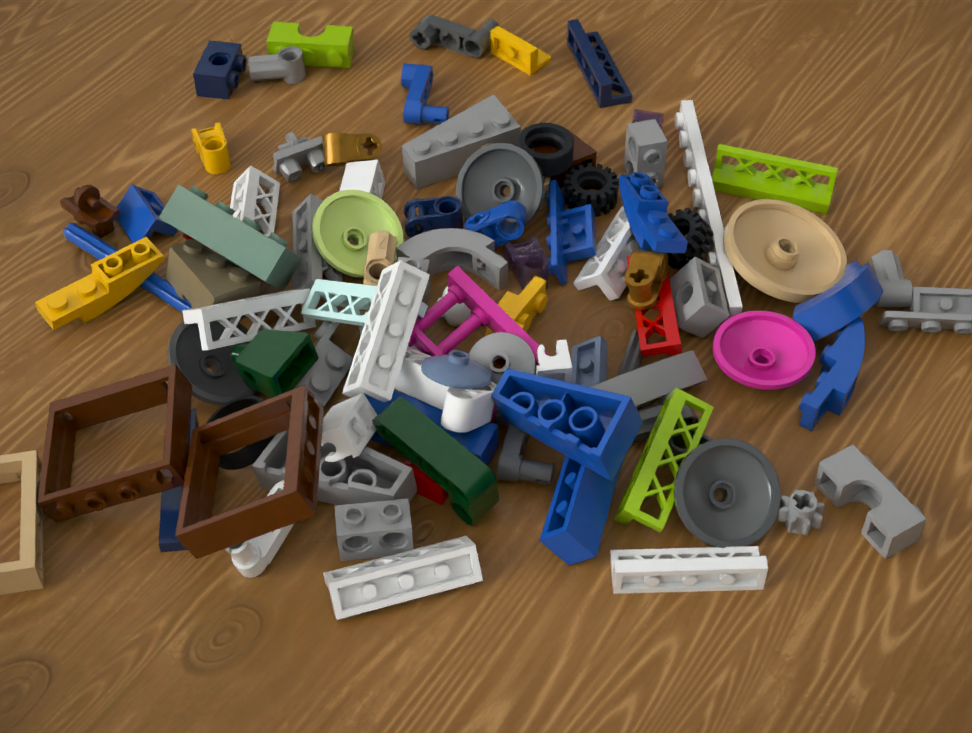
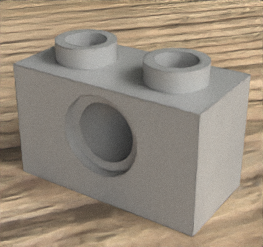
(698, 297)

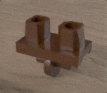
(91, 210)

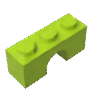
(330, 49)

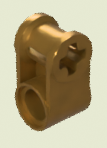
(345, 148)
(645, 277)

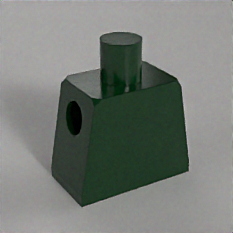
(275, 360)

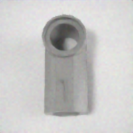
(285, 65)
(889, 273)

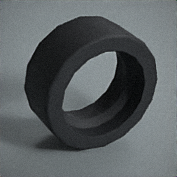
(548, 135)

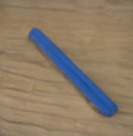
(101, 249)

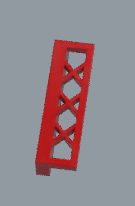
(667, 317)

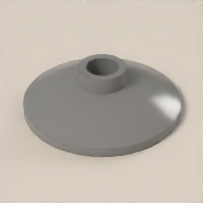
(505, 346)

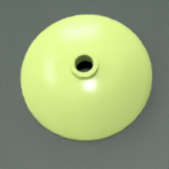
(352, 217)

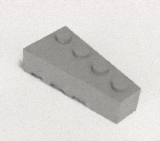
(445, 148)

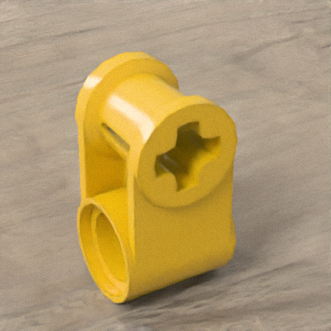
(212, 148)

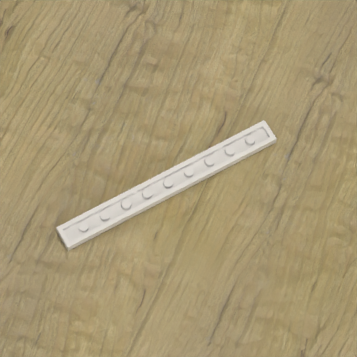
(705, 199)

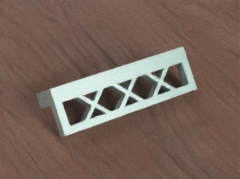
(344, 295)

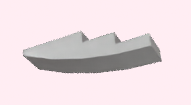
(657, 379)

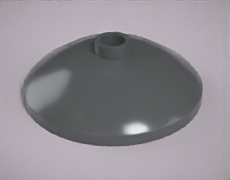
(491, 171)
(211, 387)
(748, 491)

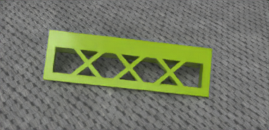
(773, 184)
(651, 455)

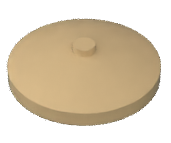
(784, 250)

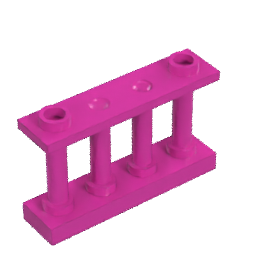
(483, 313)

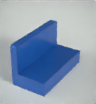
(140, 214)

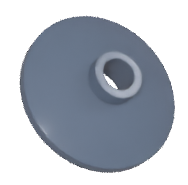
(456, 370)

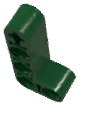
(441, 457)

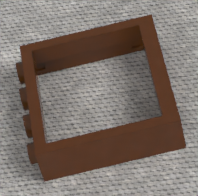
(106, 404)
(292, 410)

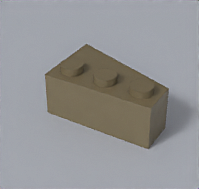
(207, 276)

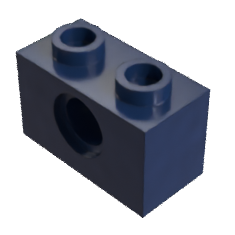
(219, 69)

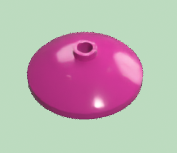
(764, 350)

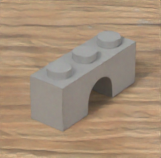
(854, 478)

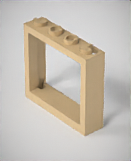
(29, 571)

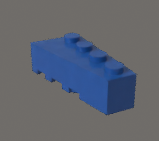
(571, 418)

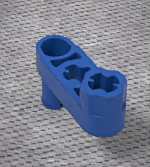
(419, 81)

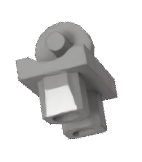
(296, 154)

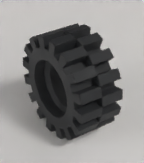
(591, 178)
(698, 236)

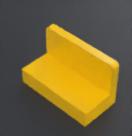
(517, 51)

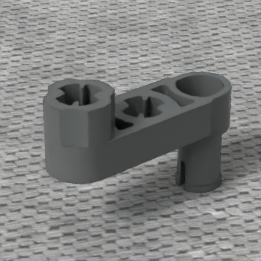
(439, 30)
(512, 463)

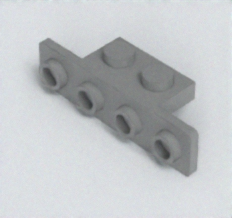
(933, 310)
(329, 368)

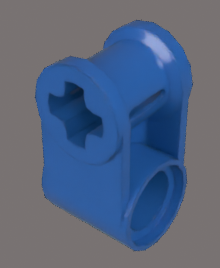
(494, 222)

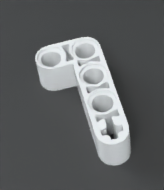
(461, 408)

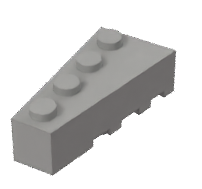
(346, 481)

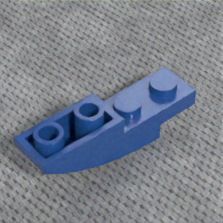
(647, 215)
(837, 376)

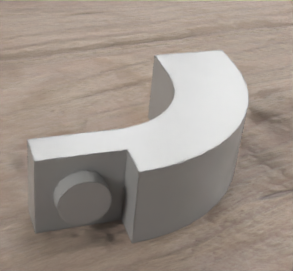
(460, 248)

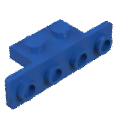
(571, 233)

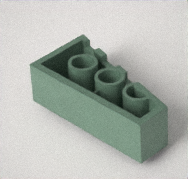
(230, 237)

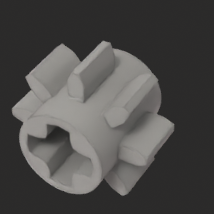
(800, 512)

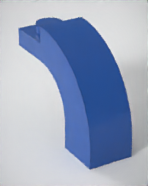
(840, 303)

